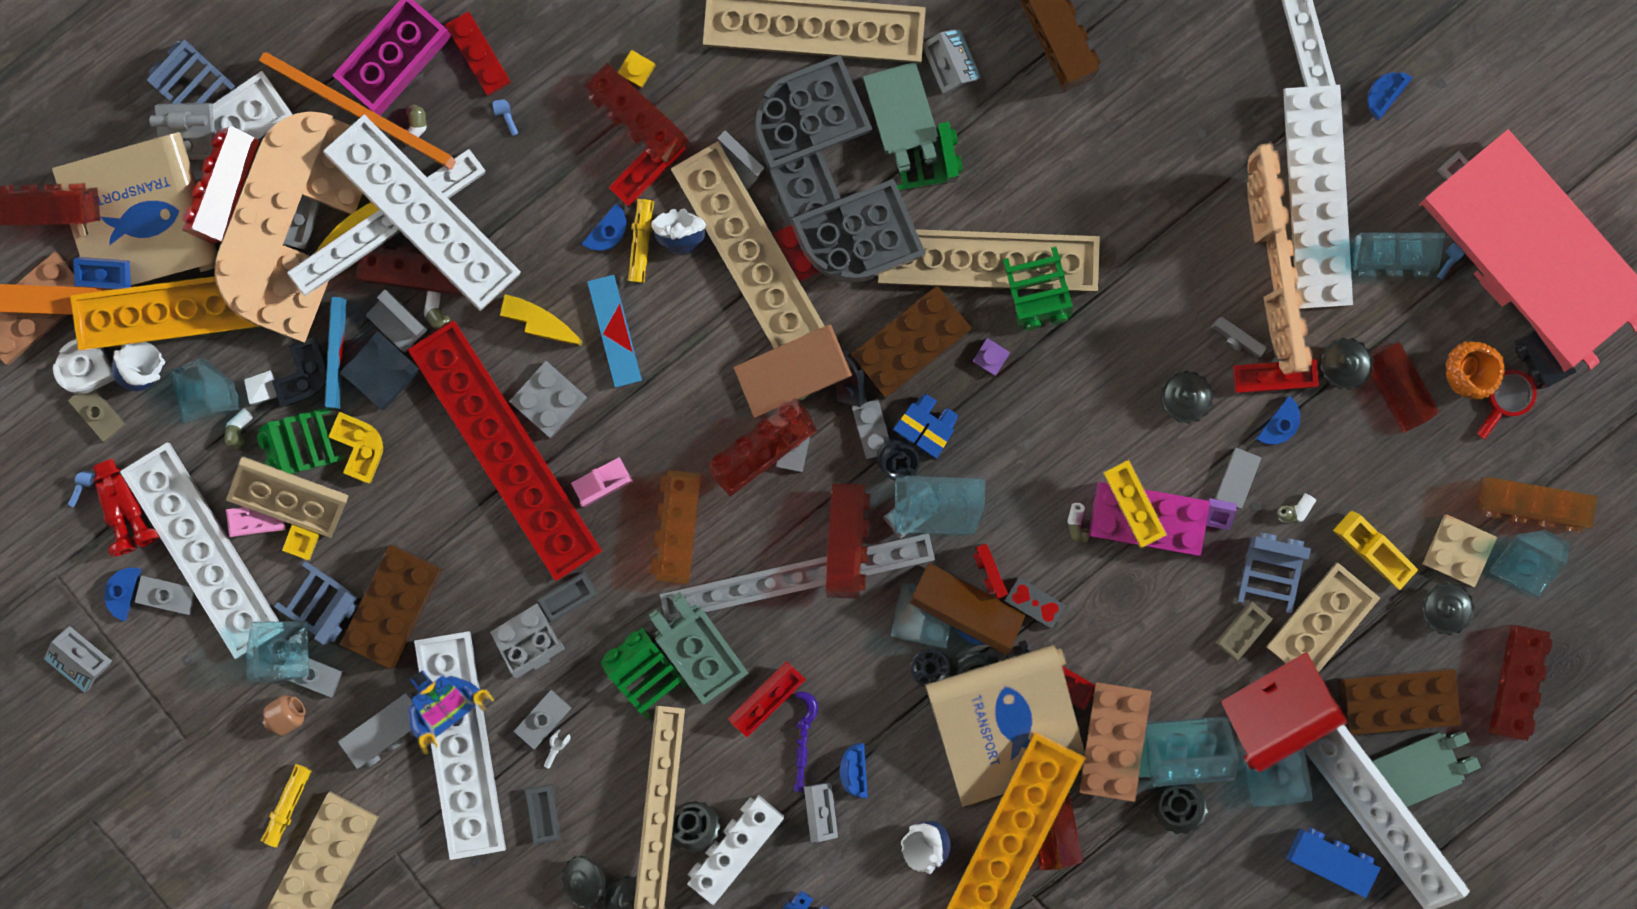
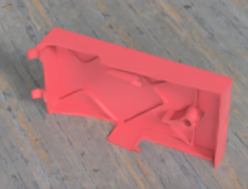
(1537, 250)

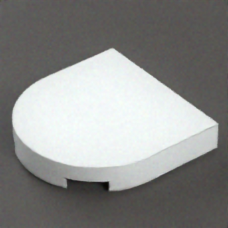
(82, 370)

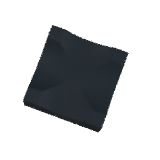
(380, 371)

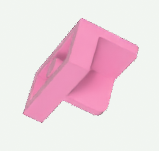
(601, 482)

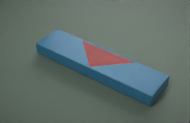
(614, 331)
(335, 352)

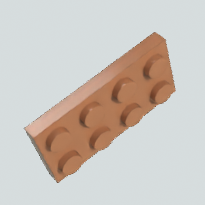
(23, 330)
(1115, 741)

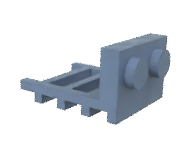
(178, 62)
(1270, 551)
(340, 608)

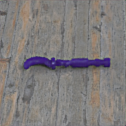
(804, 724)

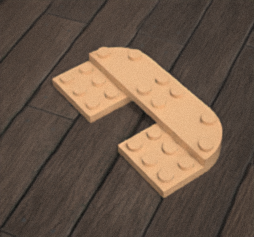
(1268, 226)
(252, 258)

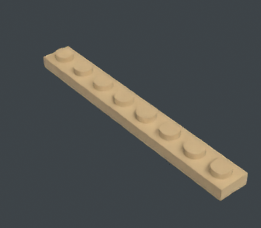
(659, 808)

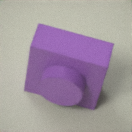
(991, 357)
(1221, 514)

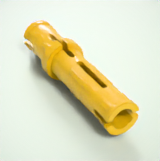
(640, 244)
(281, 815)

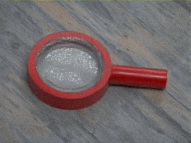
(1511, 399)

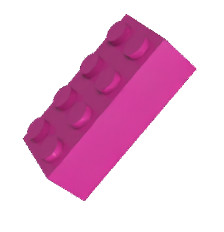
(392, 55)
(1180, 516)

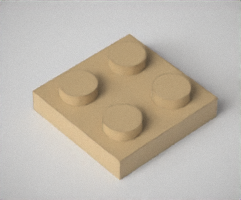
(1459, 550)

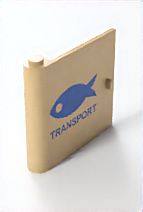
(141, 208)
(993, 714)

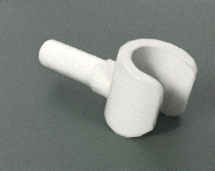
(556, 745)

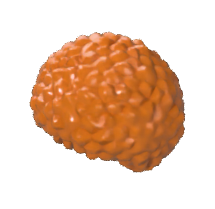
(1474, 370)

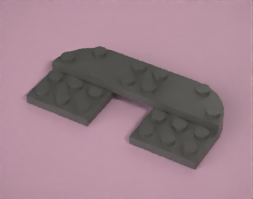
(839, 237)

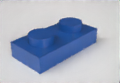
(102, 273)

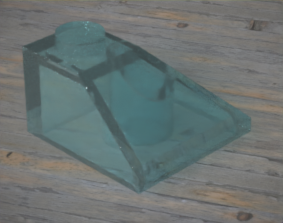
(203, 391)
(1532, 561)
(915, 624)
(277, 651)

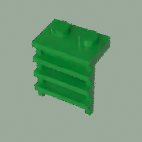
(947, 163)
(1041, 307)
(281, 447)
(634, 659)

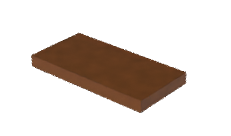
(967, 608)

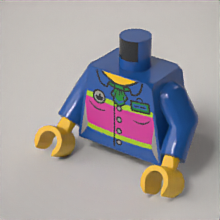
(441, 705)

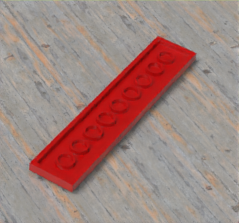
(505, 450)

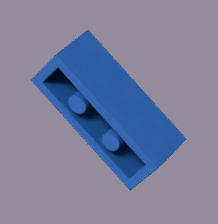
(1333, 861)

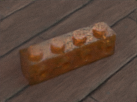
(1536, 503)
(677, 527)

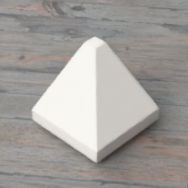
(260, 388)

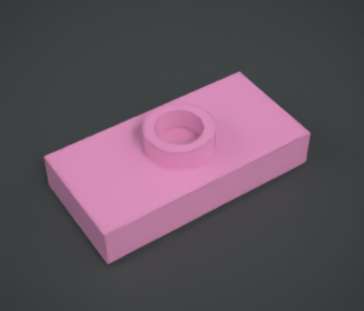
(248, 522)

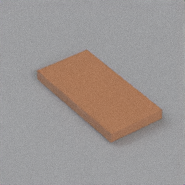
(792, 371)

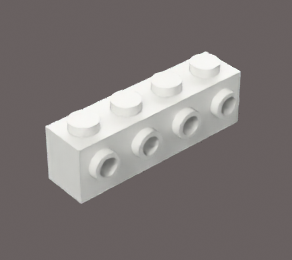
(735, 849)

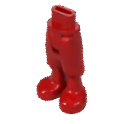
(117, 503)

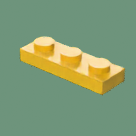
(1134, 503)

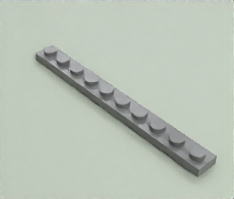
(795, 577)

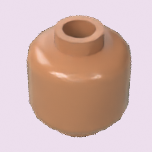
(283, 715)

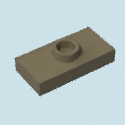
(98, 414)
(1243, 631)

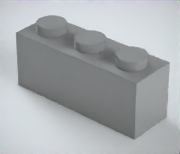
(379, 733)

